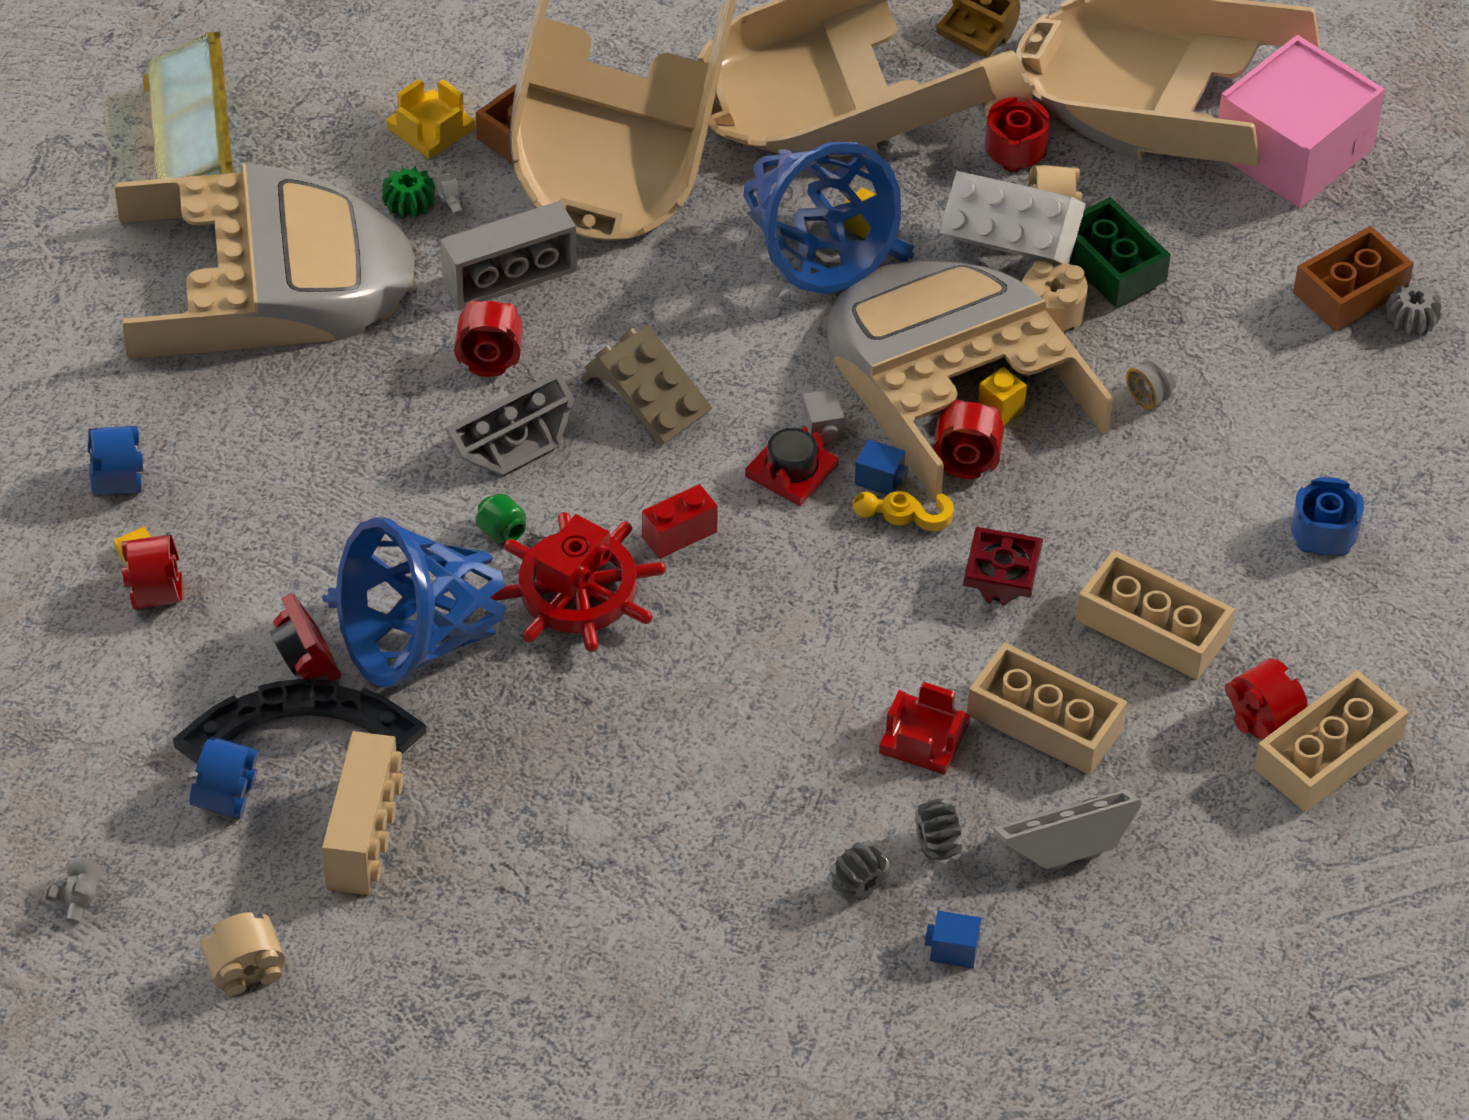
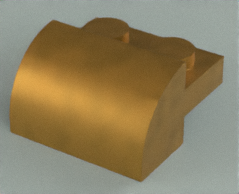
(980, 24)

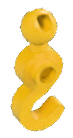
(902, 508)

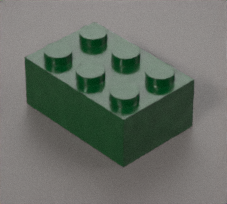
(1118, 253)

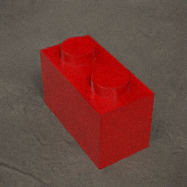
(679, 521)

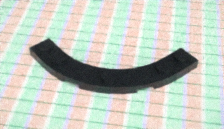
(300, 698)

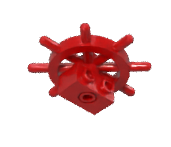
(569, 565)

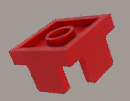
(924, 728)

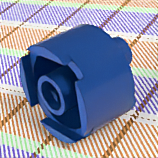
(114, 460)
(1327, 517)
(223, 776)

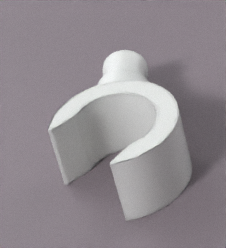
(449, 192)

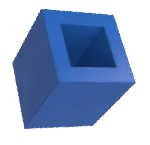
(880, 467)
(954, 939)

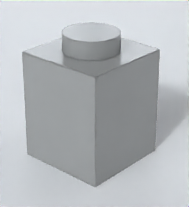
(823, 414)

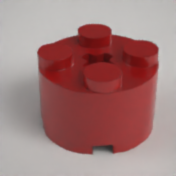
(1017, 133)
(488, 337)
(969, 439)
(152, 571)
(1265, 698)

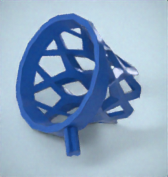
(856, 257)
(365, 626)

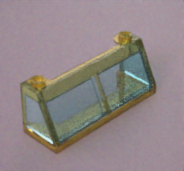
(189, 109)

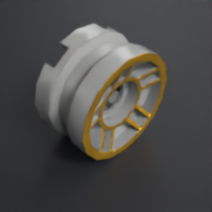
(1150, 382)

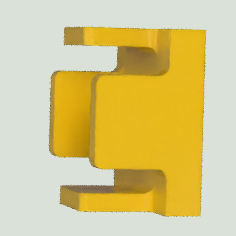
(431, 118)

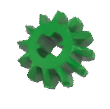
(408, 192)

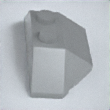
(515, 426)
(1072, 831)

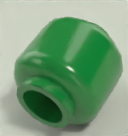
(501, 518)

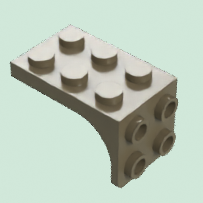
(650, 383)

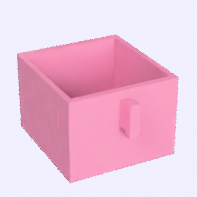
(1307, 116)

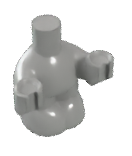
(80, 887)

